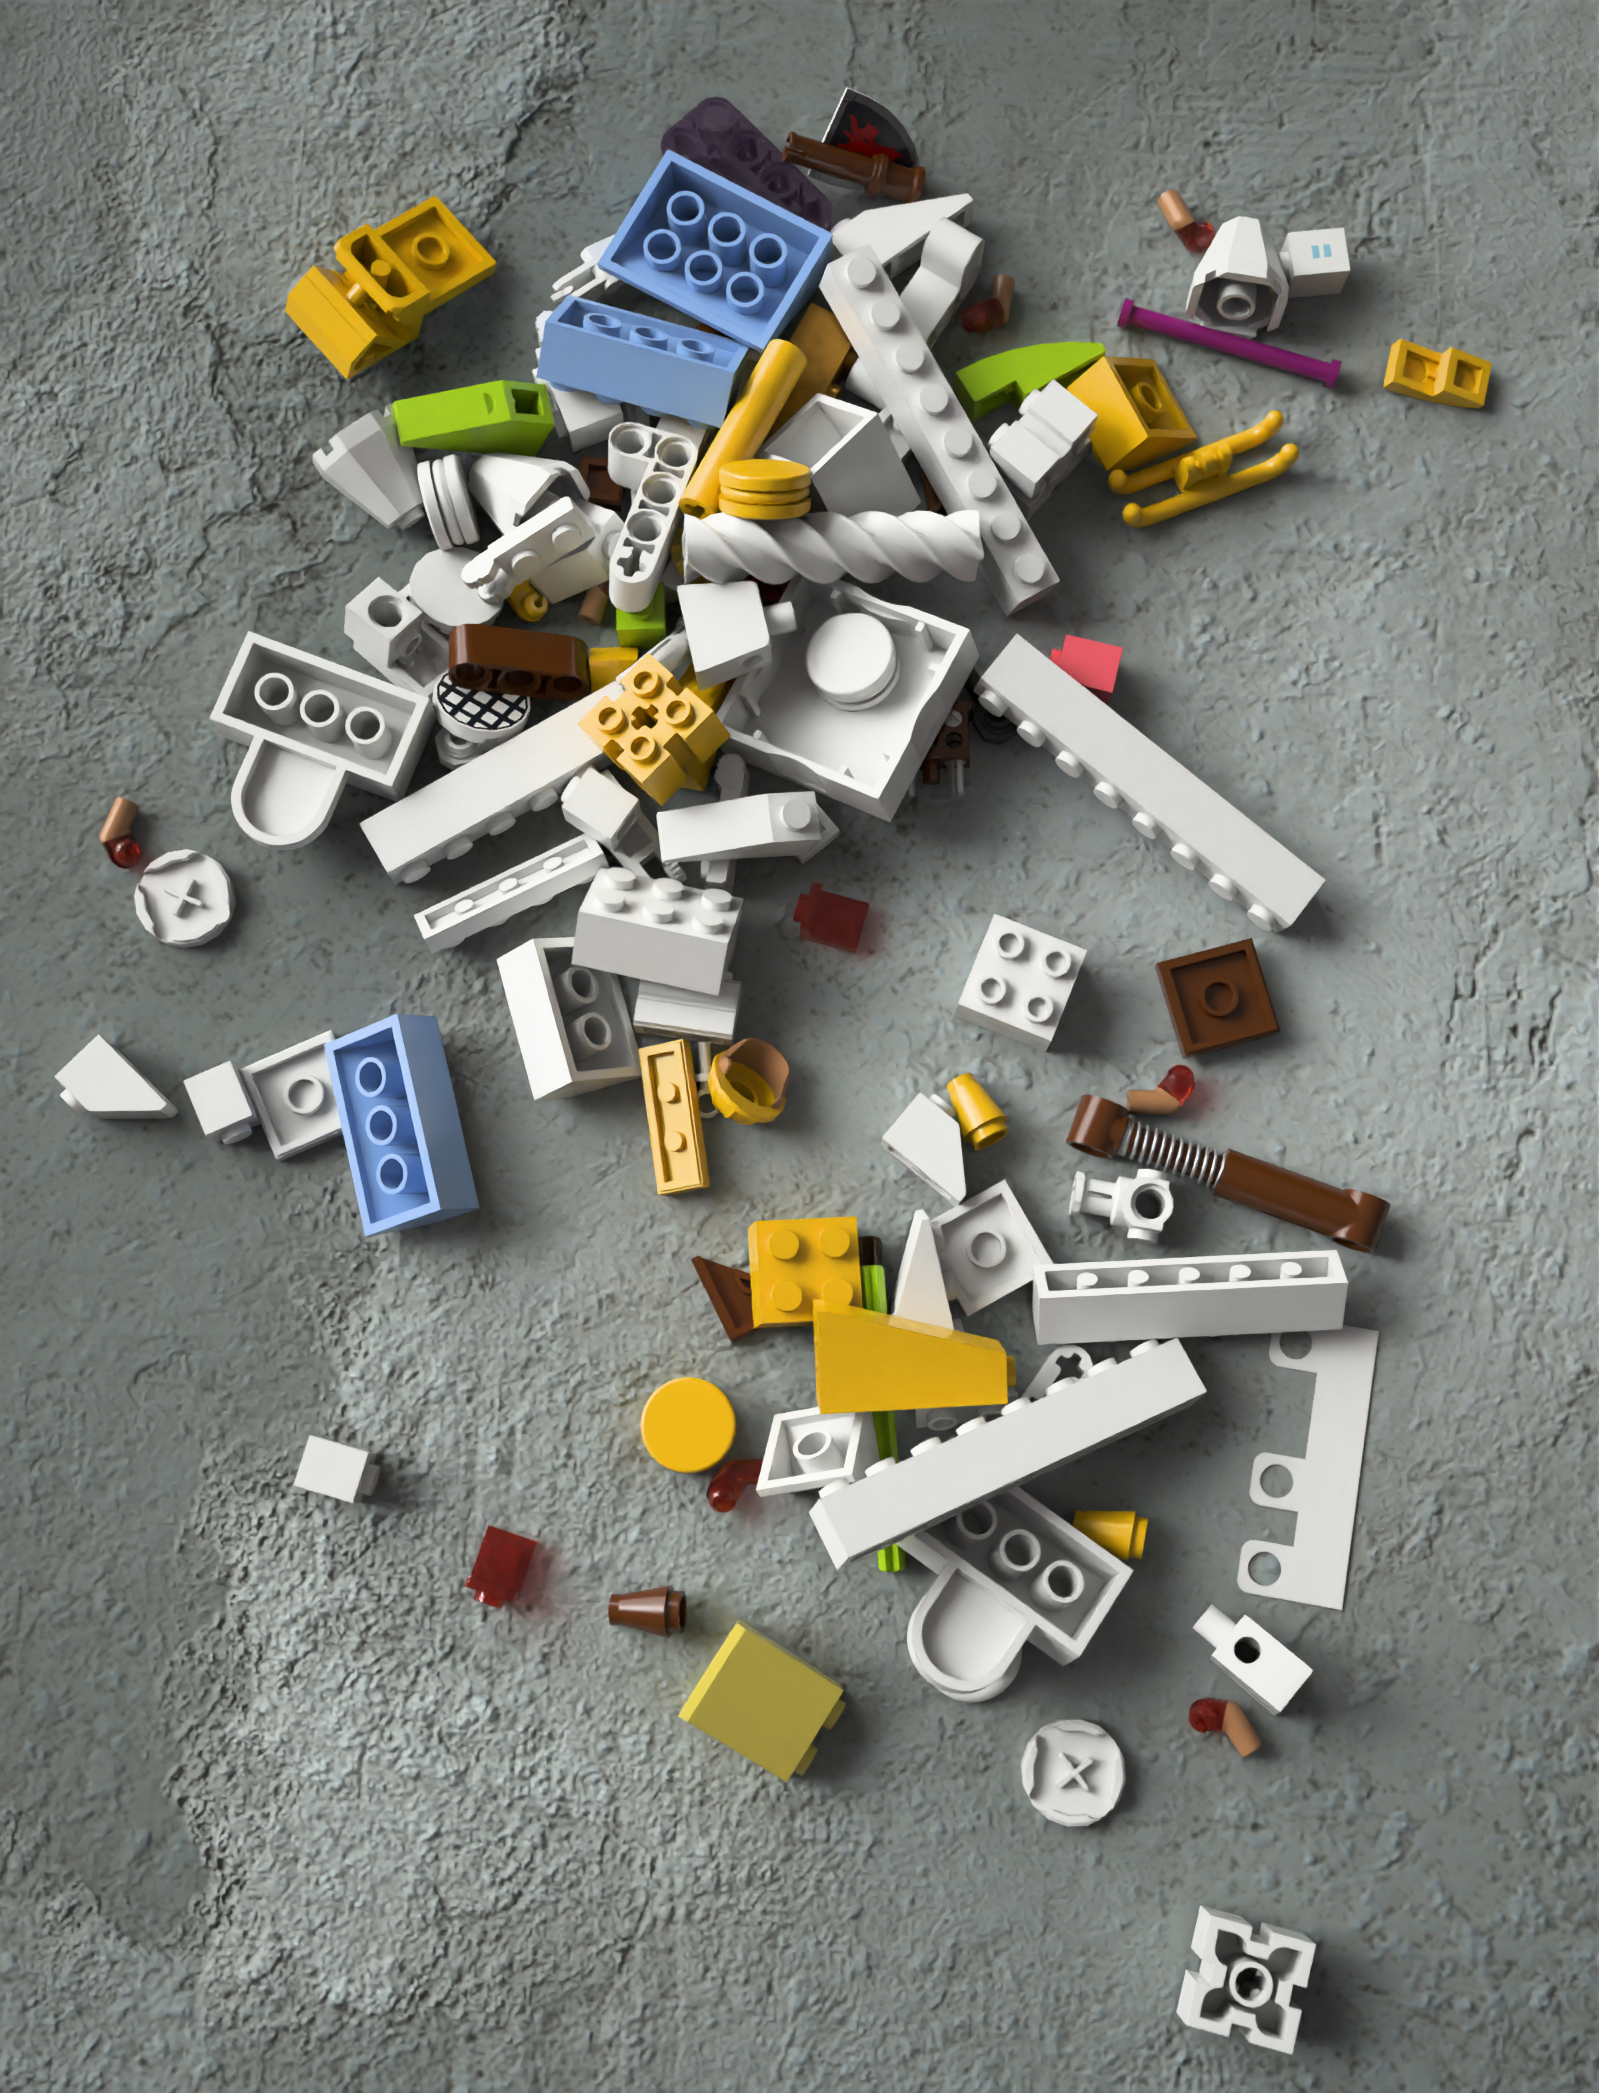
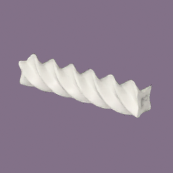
(830, 545)

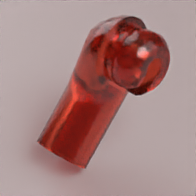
(731, 1483)

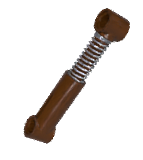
(1343, 1215)

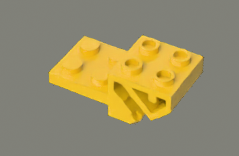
(388, 285)

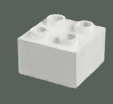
(1020, 982)

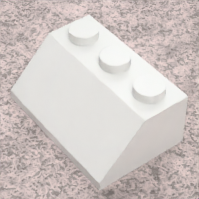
(567, 1020)

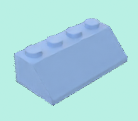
(641, 362)
(401, 1124)

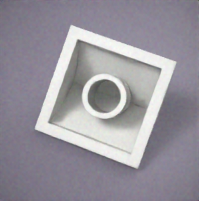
(815, 1450)

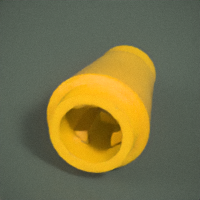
(976, 1112)
(1115, 1531)

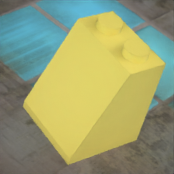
(764, 1702)

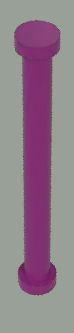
(1229, 343)

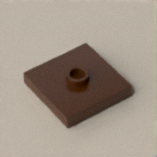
(1217, 998)

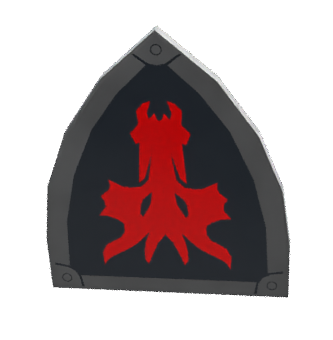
(866, 129)

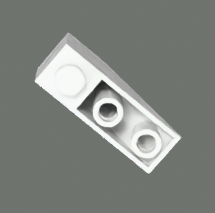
(921, 1286)

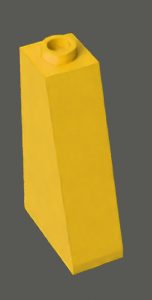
(902, 1364)

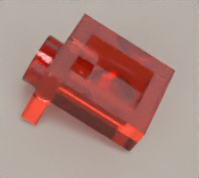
(830, 918)
(501, 1567)

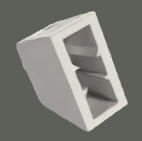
(730, 629)
(1276, 1670)

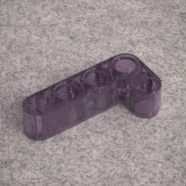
(739, 140)

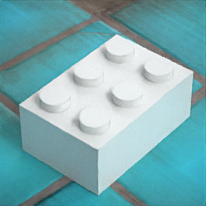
(657, 930)

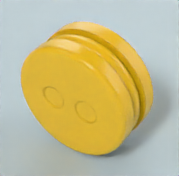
(764, 489)
(688, 1425)

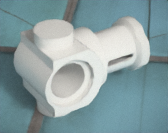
(1120, 1202)

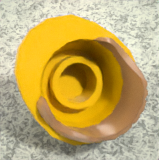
(749, 1082)

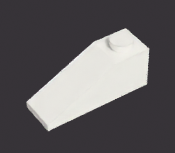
(898, 230)
(740, 828)

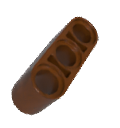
(518, 662)

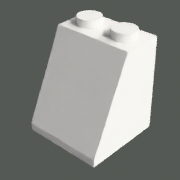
(848, 459)

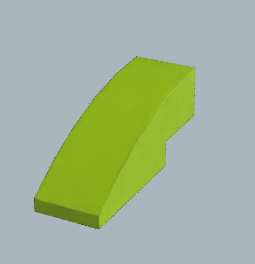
(1018, 372)

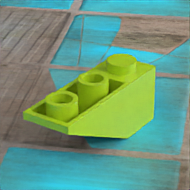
(478, 419)

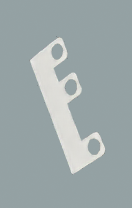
(1327, 1478)

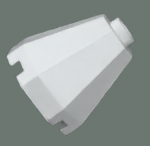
(1239, 281)
(375, 469)
(520, 486)

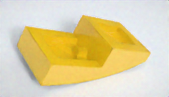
(1443, 378)

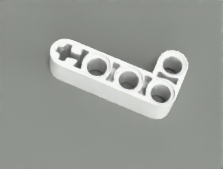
(933, 295)
(660, 470)

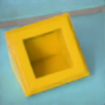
(609, 663)

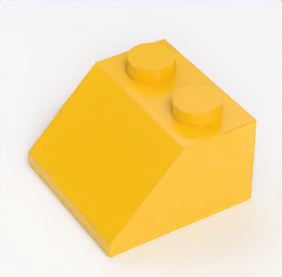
(1134, 410)

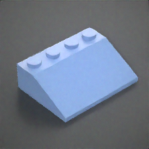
(718, 252)

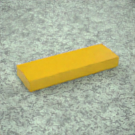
(674, 1117)

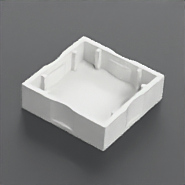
(844, 754)

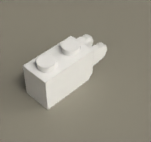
(578, 412)

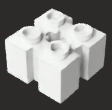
(1042, 445)
(1261, 2007)

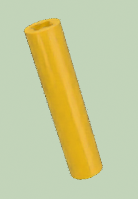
(745, 424)

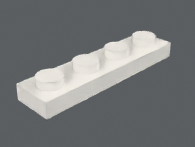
(511, 892)

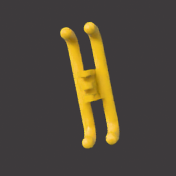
(1203, 474)

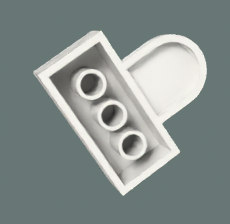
(310, 735)
(1005, 1579)

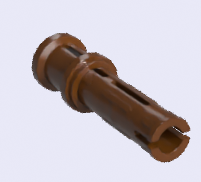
(875, 173)

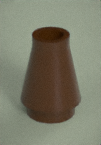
(650, 1610)

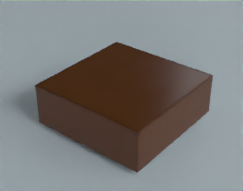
(602, 488)

